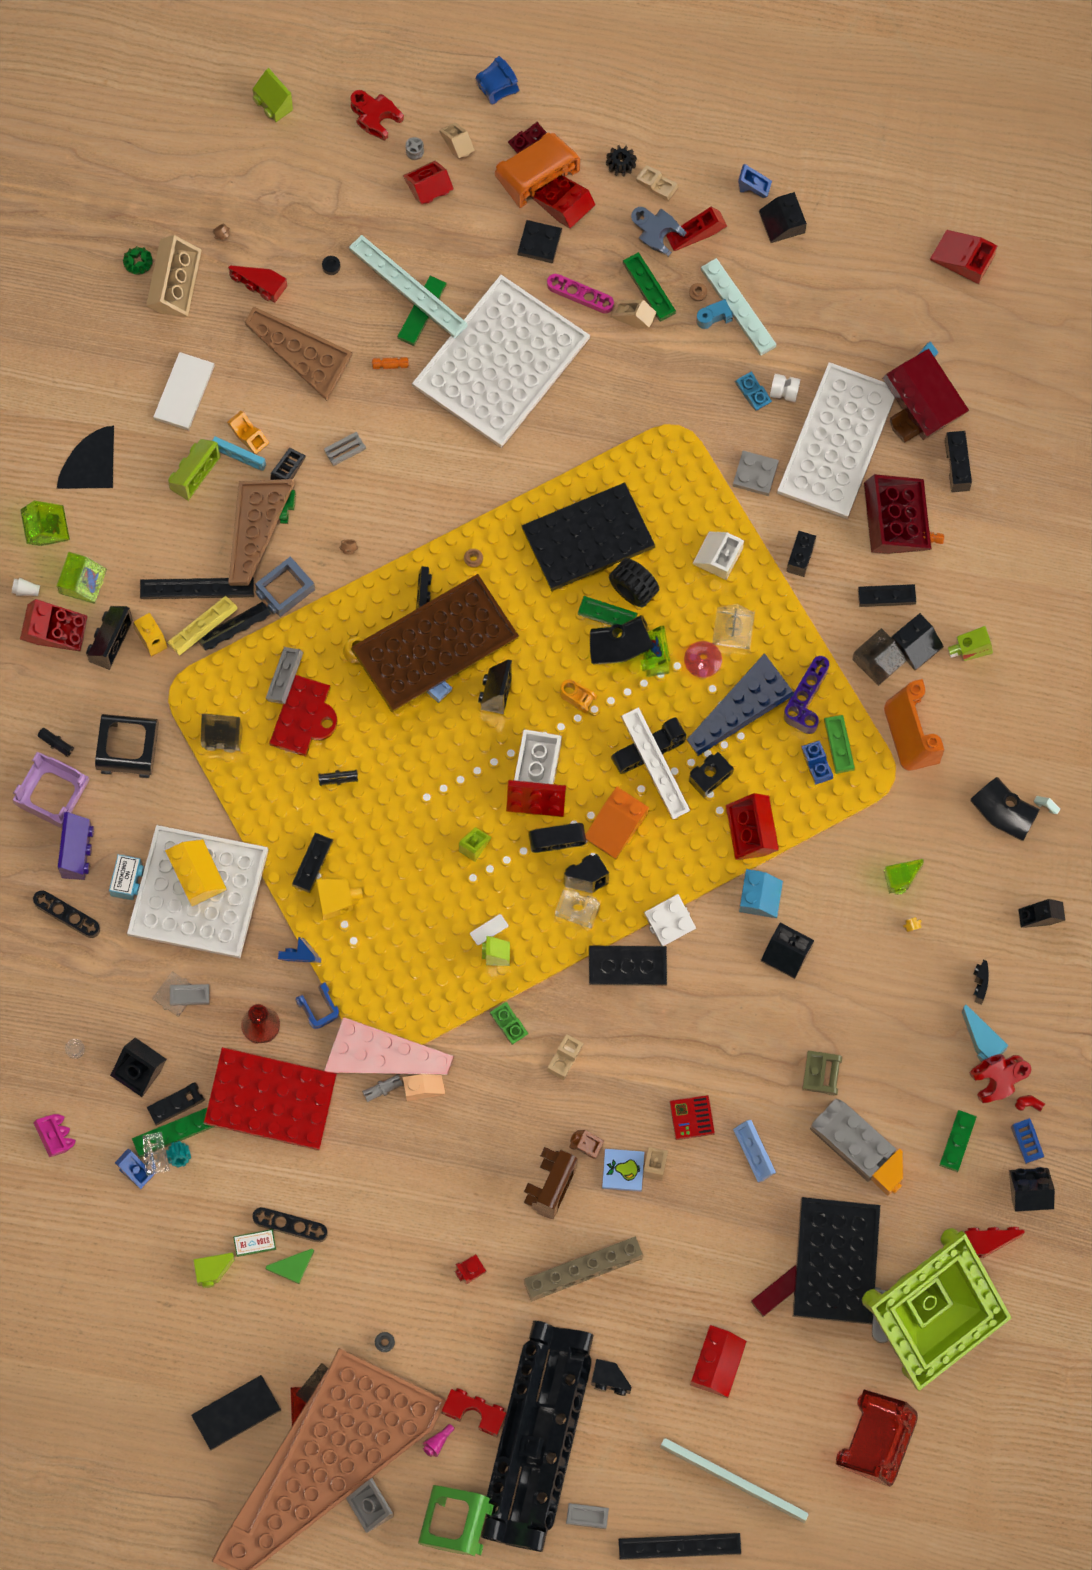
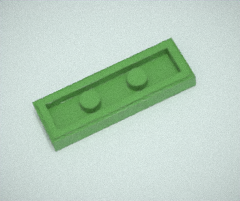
(839, 744)

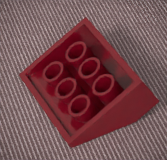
(925, 393)
(897, 514)

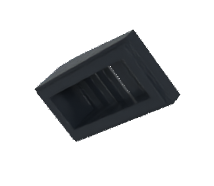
(278, 474)

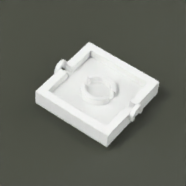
(669, 920)

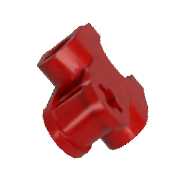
(373, 111)
(1002, 1075)

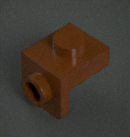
(904, 426)

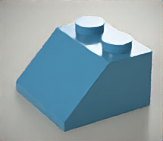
(760, 894)

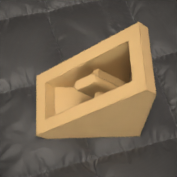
(655, 1163)

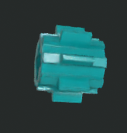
(178, 1154)

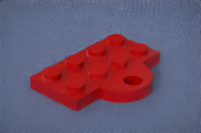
(303, 717)

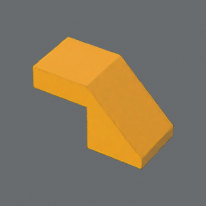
(247, 433)

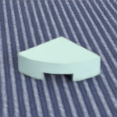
(1047, 802)

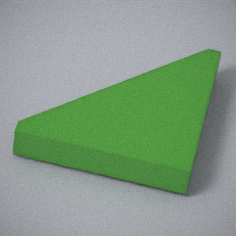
(292, 1267)

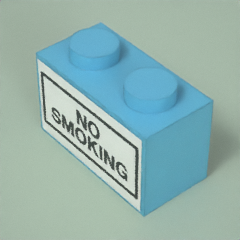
(125, 877)

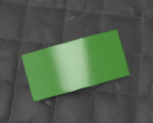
(508, 1023)

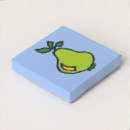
(623, 1170)

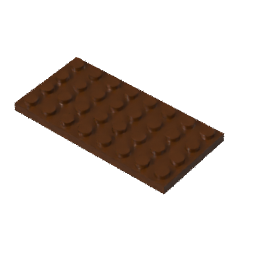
(434, 642)

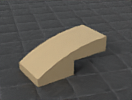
(656, 183)
(565, 1057)

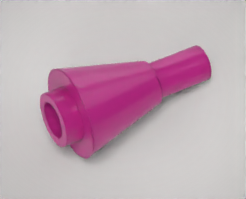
(434, 1444)

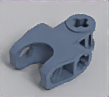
(655, 228)

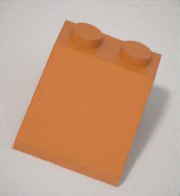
(616, 822)

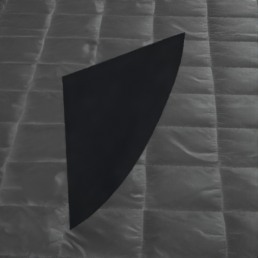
(90, 462)

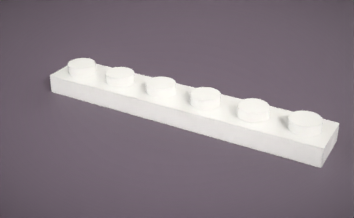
(655, 763)

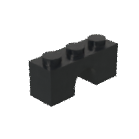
(958, 457)

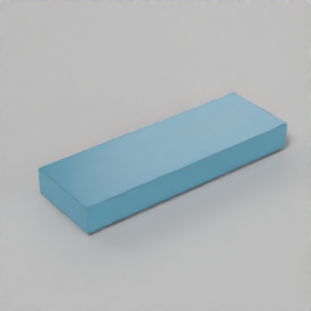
(240, 454)

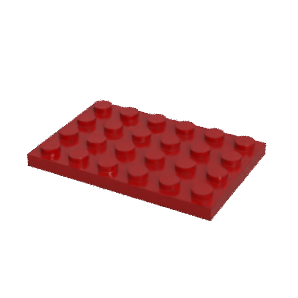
(270, 1098)

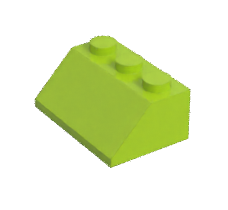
(194, 468)

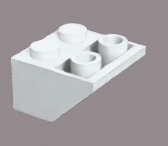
(719, 553)

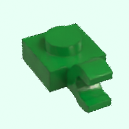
(290, 505)

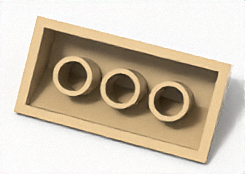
(174, 276)

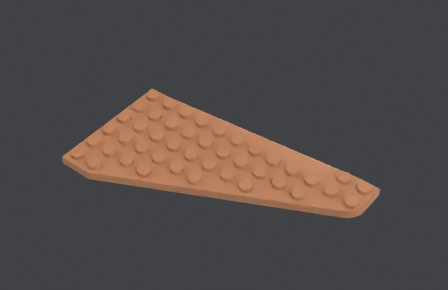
(340, 1440)

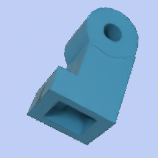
(713, 314)

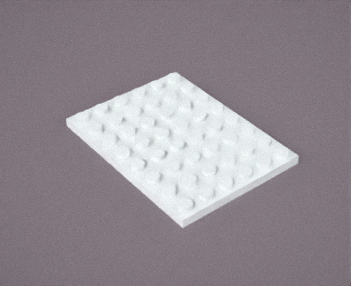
(501, 361)

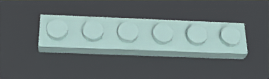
(739, 307)

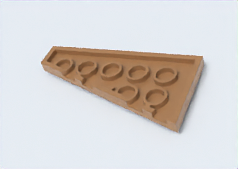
(309, 355)
(256, 516)

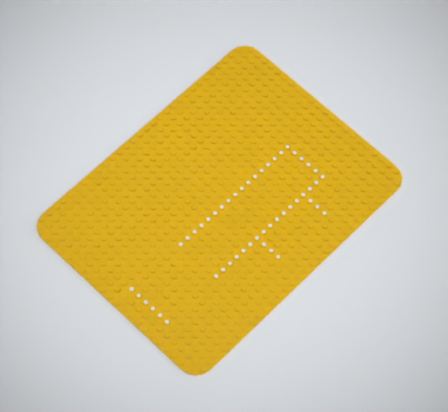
(445, 766)

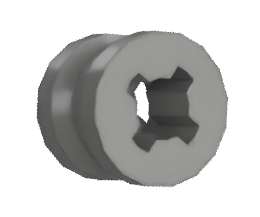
(417, 145)

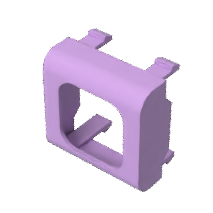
(42, 765)

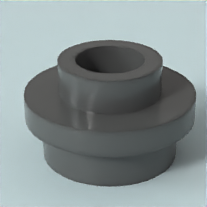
(384, 1335)

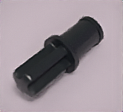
(55, 742)

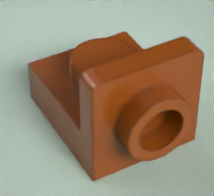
(586, 1143)

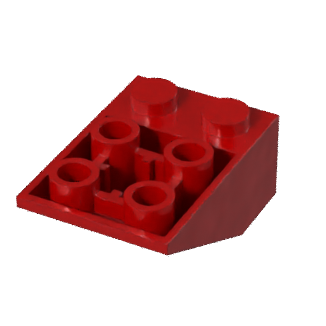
(564, 200)
(965, 254)
(53, 626)

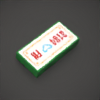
(254, 1243)

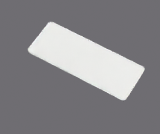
(490, 928)

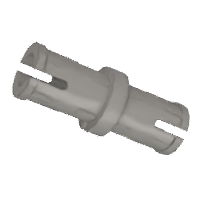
(382, 1088)

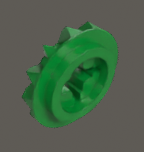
(139, 267)

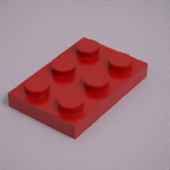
(536, 798)

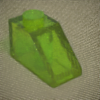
(901, 876)

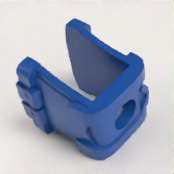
(497, 81)
(301, 1002)

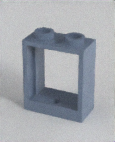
(306, 583)

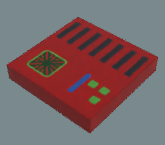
(692, 1117)

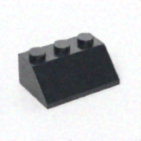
(109, 636)

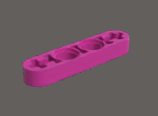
(579, 295)

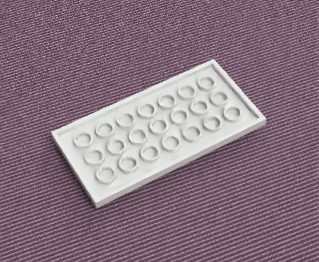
(837, 441)

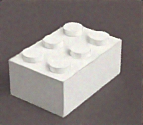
(538, 757)

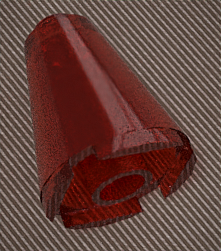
(260, 1024)

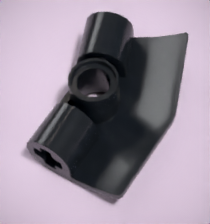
(608, 648)
(1011, 820)

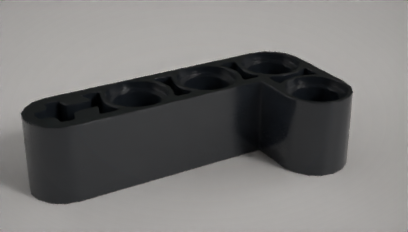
(667, 738)

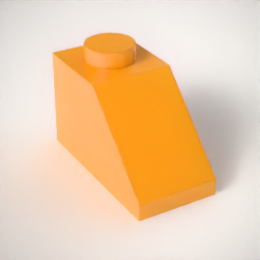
(890, 1174)

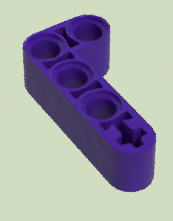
(809, 692)

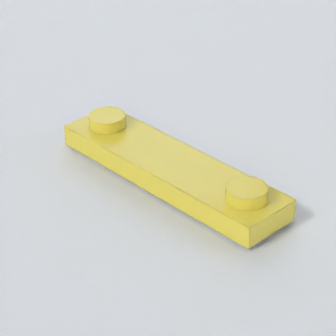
(202, 625)

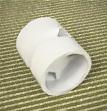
(785, 387)

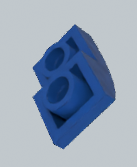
(817, 762)

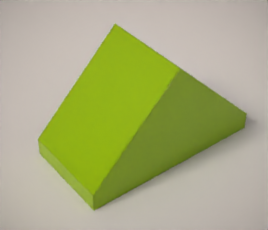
(474, 844)

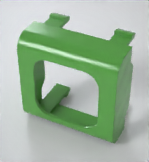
(468, 1542)

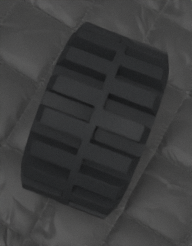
(634, 582)

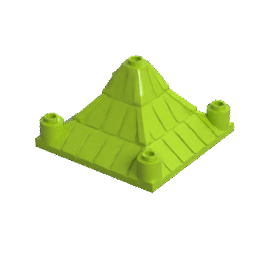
(939, 1310)

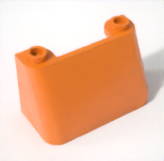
(536, 167)
(911, 744)

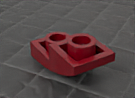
(527, 138)

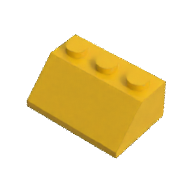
(196, 871)

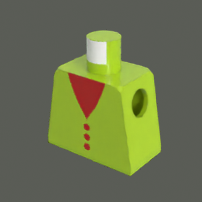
(978, 643)

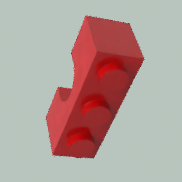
(459, 1403)

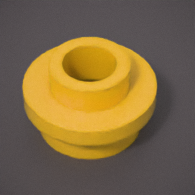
(912, 924)

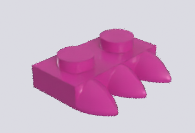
(53, 1135)

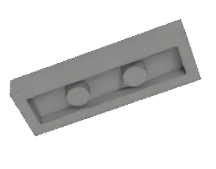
(284, 675)

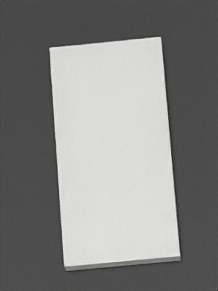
(184, 391)

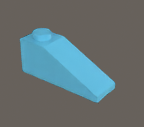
(984, 1039)

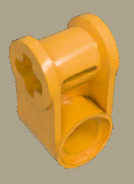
(579, 695)

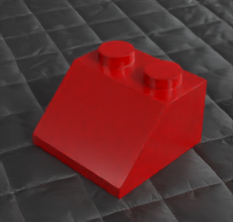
(429, 182)

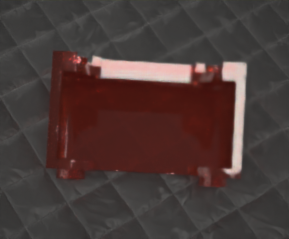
(879, 1438)

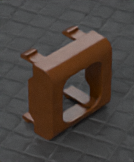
(561, 1169)

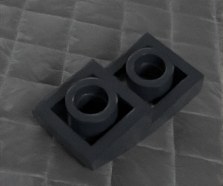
(982, 977)

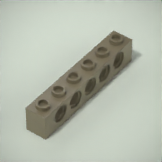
(583, 1269)

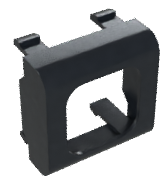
(142, 765)

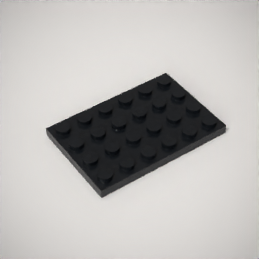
(588, 536)
(835, 1260)

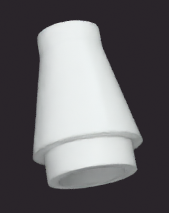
(24, 588)

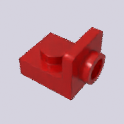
(470, 1269)

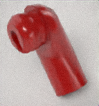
(1029, 1100)

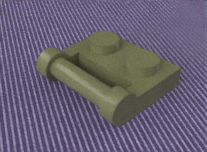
(815, 1072)

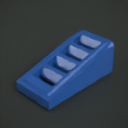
(1015, 1129)

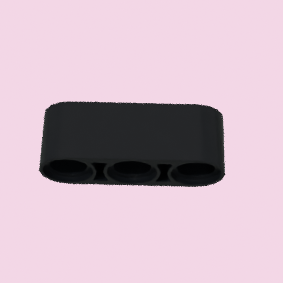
(557, 837)

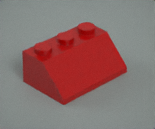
(752, 827)
(718, 1361)

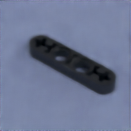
(66, 914)
(290, 1223)

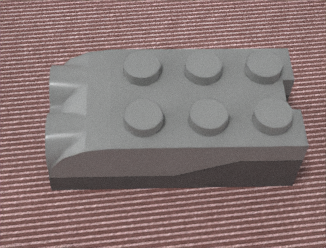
(852, 1139)

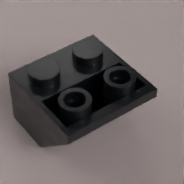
(588, 875)
(787, 950)
(1032, 1189)

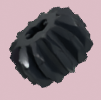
(627, 157)

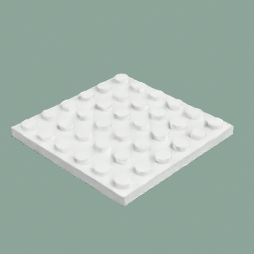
(212, 926)

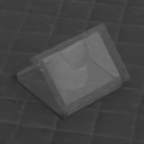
(733, 626)

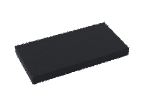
(628, 965)
(236, 1412)

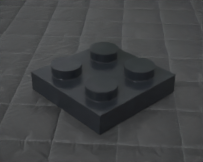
(539, 241)

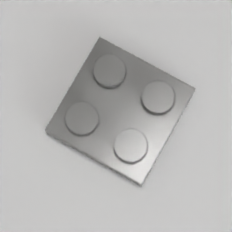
(755, 473)

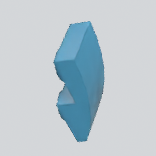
(752, 391)

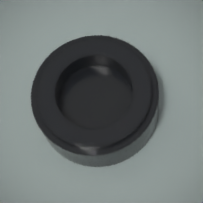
(331, 265)

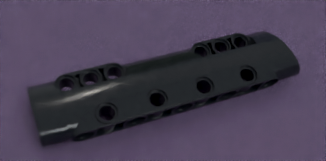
(544, 1419)

